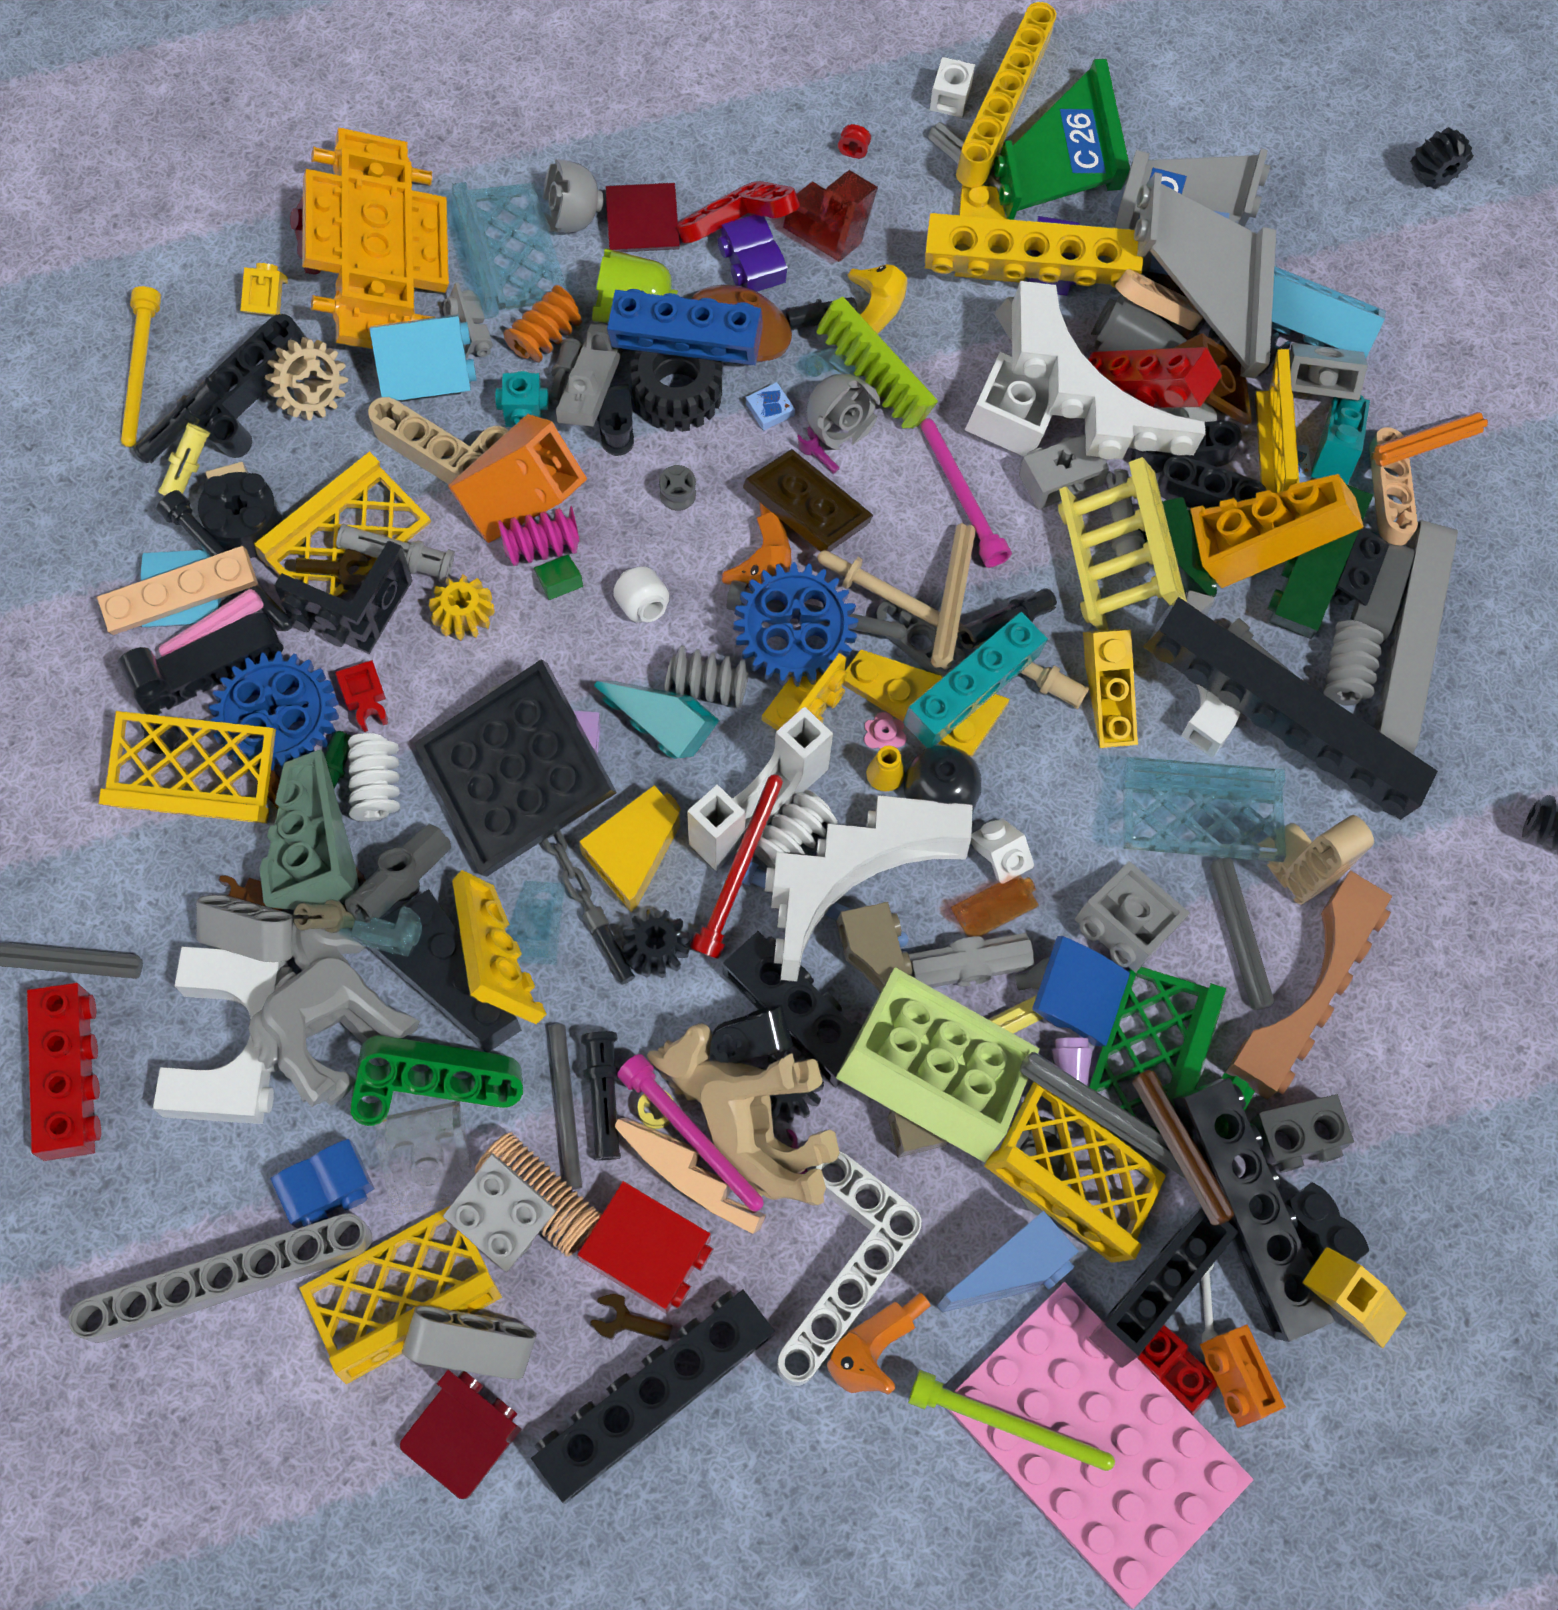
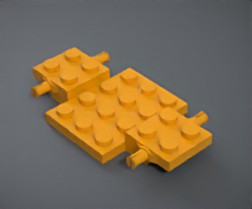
(372, 233)

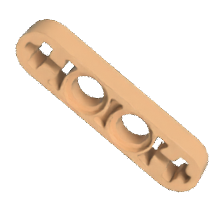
(1401, 487)

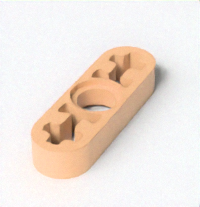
(1158, 299)

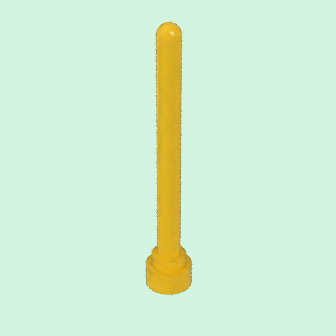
(145, 304)

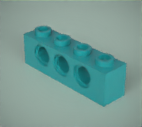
(975, 680)

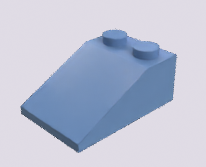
(1029, 1259)

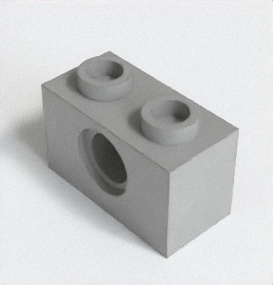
(1327, 371)

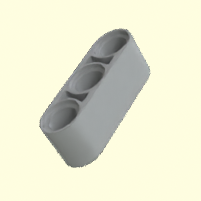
(244, 928)
(469, 1342)

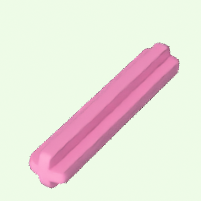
(236, 609)

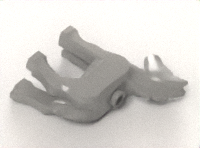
(315, 1001)

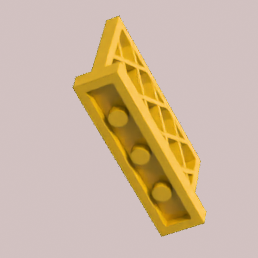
(1277, 429)
(326, 506)
(187, 802)
(1067, 1204)
(387, 1339)

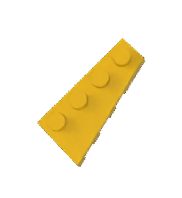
(898, 685)

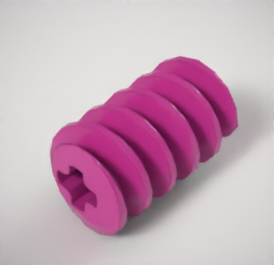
(540, 536)

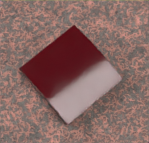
(642, 217)

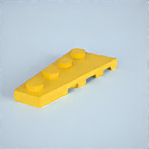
(491, 952)

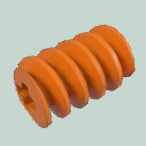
(543, 325)

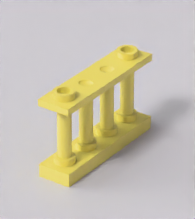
(1156, 551)

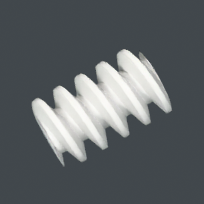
(371, 774)
(794, 827)

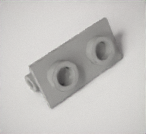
(470, 311)

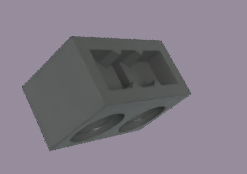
(1298, 1124)

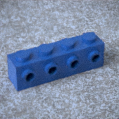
(685, 326)

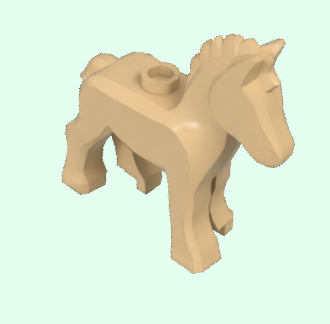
(740, 1115)

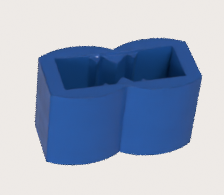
(323, 1184)

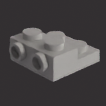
(1131, 917)

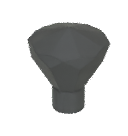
(1032, 978)

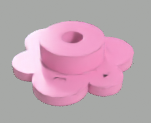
(884, 721)

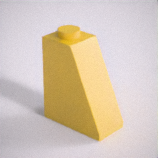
(633, 844)

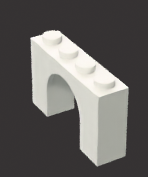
(799, 758)
(240, 1088)

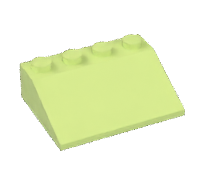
(938, 1065)

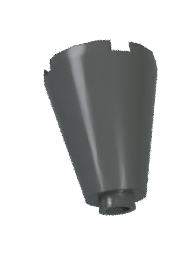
(1131, 327)

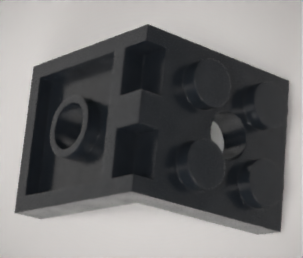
(344, 622)

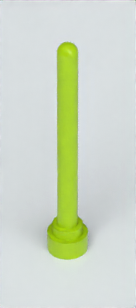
(929, 1392)

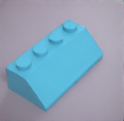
(1323, 314)

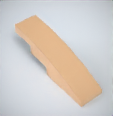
(678, 1163)

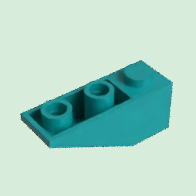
(1341, 438)
(669, 717)

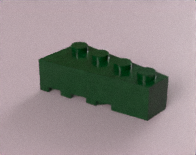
(1312, 580)

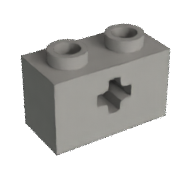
(1060, 466)

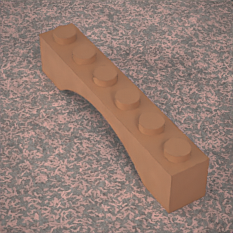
(1348, 921)

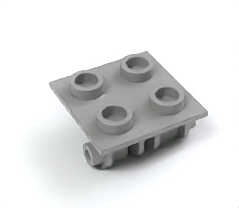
(499, 1213)

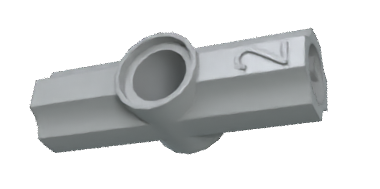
(973, 960)

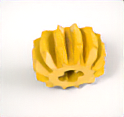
(475, 612)

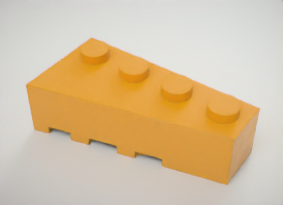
(1273, 527)

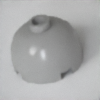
(572, 196)
(845, 402)

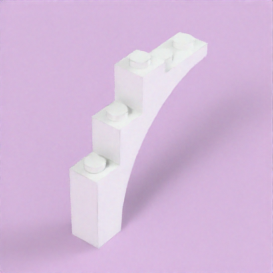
(1079, 391)
(894, 835)

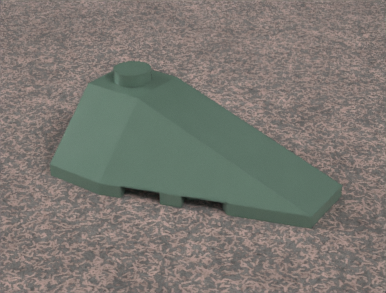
(309, 843)

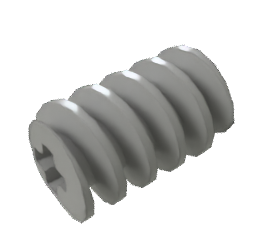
(1353, 662)
(707, 676)

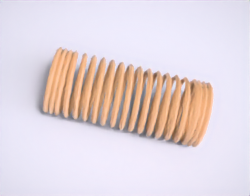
(583, 1223)

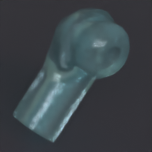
(825, 361)

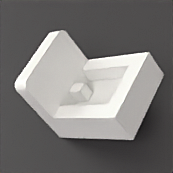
(1004, 848)

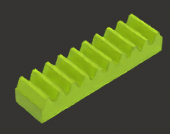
(876, 363)

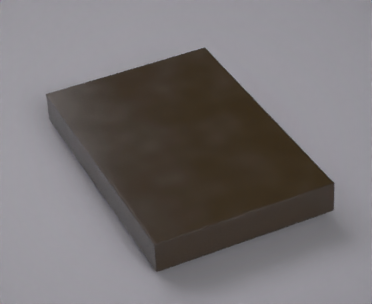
(807, 501)

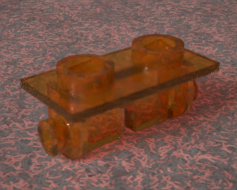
(995, 906)

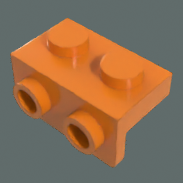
(1242, 1376)

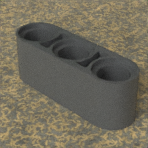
(1387, 592)

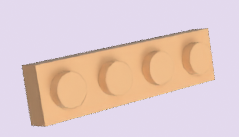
(177, 590)

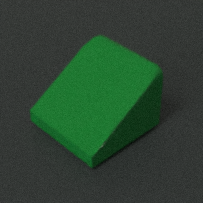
(559, 577)

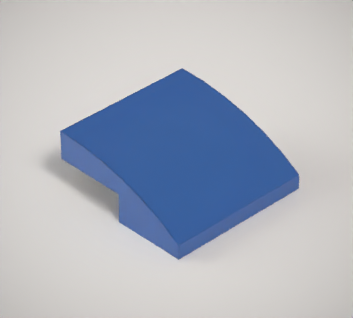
(1081, 991)

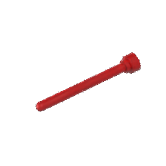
(710, 938)

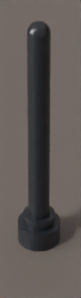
(176, 509)

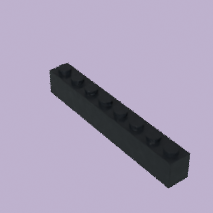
(1290, 709)

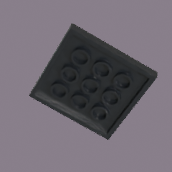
(514, 768)

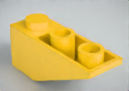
(1111, 685)
(1356, 1295)

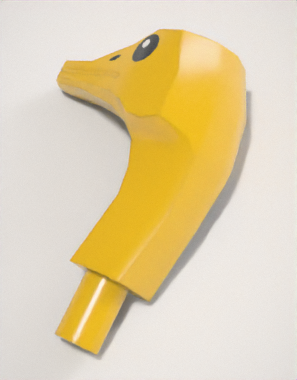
(887, 291)

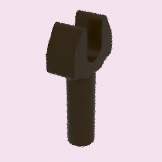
(336, 568)
(628, 1321)

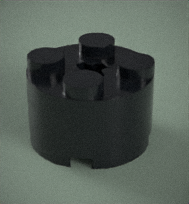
(238, 510)

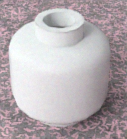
(641, 594)

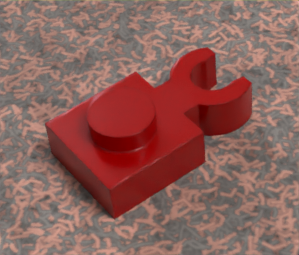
(362, 692)

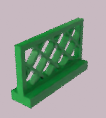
(1196, 1037)

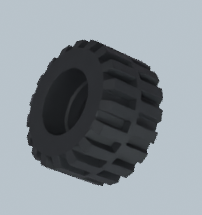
(675, 404)

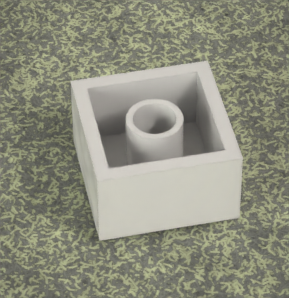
(1011, 409)

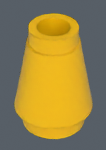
(886, 769)

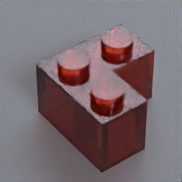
(833, 216)

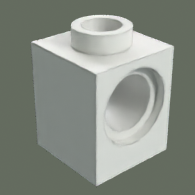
(952, 87)

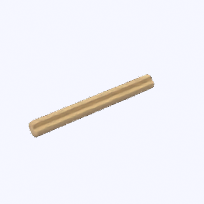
(953, 596)

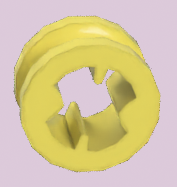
(648, 1118)

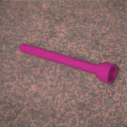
(992, 547)
(639, 1075)

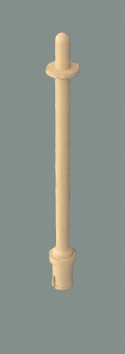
(1047, 678)

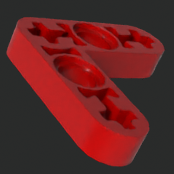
(755, 198)

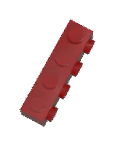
(1161, 375)
(62, 1072)

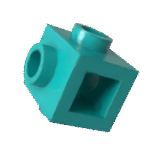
(521, 396)

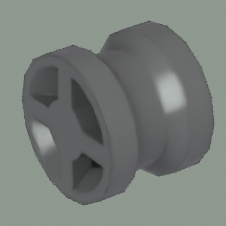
(677, 478)

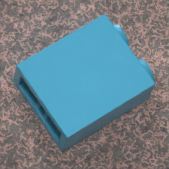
(422, 357)

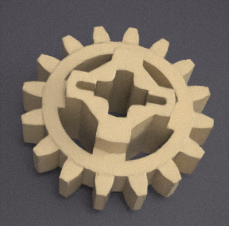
(315, 392)

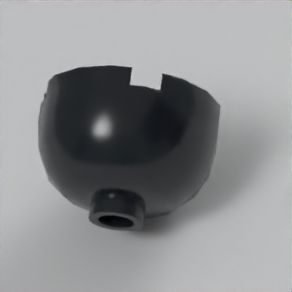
(943, 776)

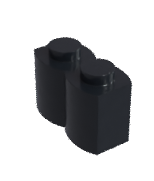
(1323, 1227)

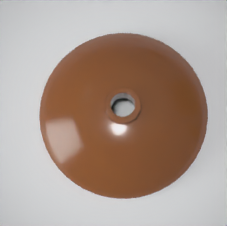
(776, 330)

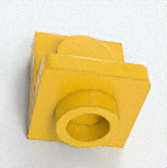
(262, 289)

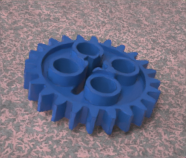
(793, 590)
(270, 681)

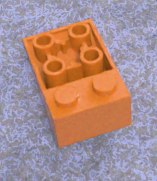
(518, 477)

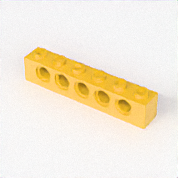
(1020, 236)

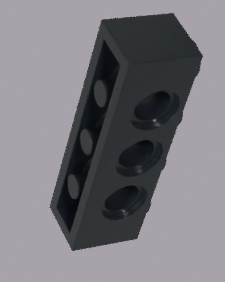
(744, 972)
(1162, 1287)

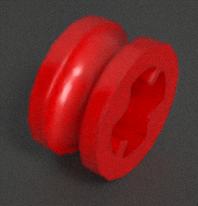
(854, 141)

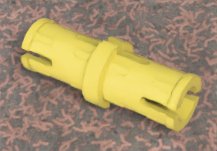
(193, 438)

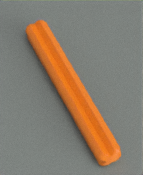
(1429, 439)

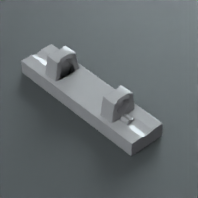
(589, 378)

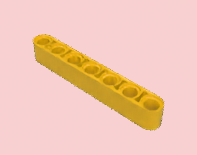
(1005, 95)

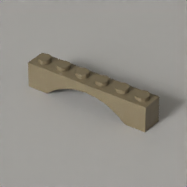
(872, 947)

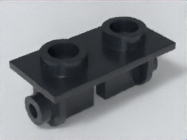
(1361, 568)

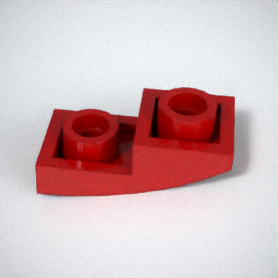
(1178, 1370)

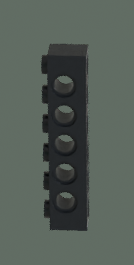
(1285, 1316)
(571, 1477)

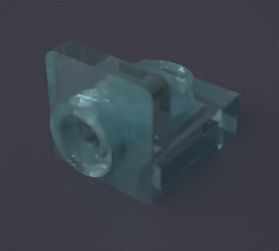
(382, 935)

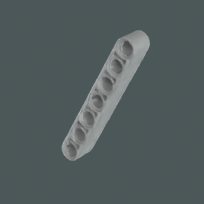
(1416, 634)
(202, 1274)

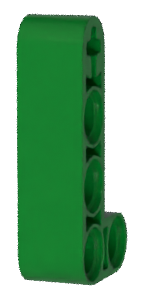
(436, 1082)

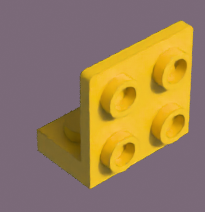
(816, 697)

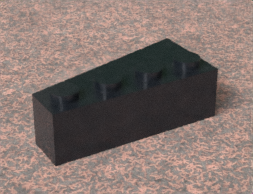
(440, 975)

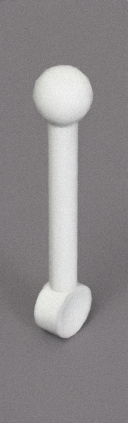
(1209, 1332)

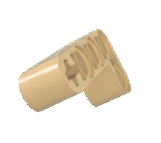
(398, 425)
(1321, 863)

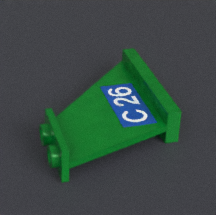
(1068, 148)

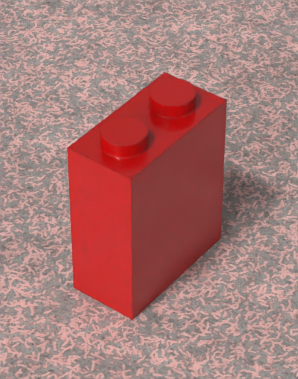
(646, 1248)

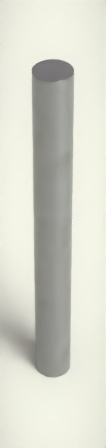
(565, 1106)

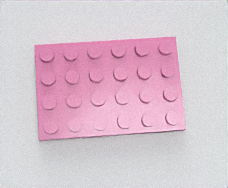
(1167, 1469)

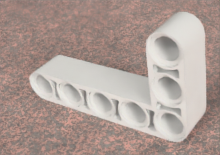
(856, 1270)

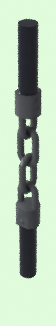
(594, 916)

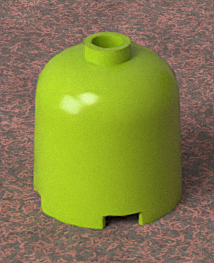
(627, 272)

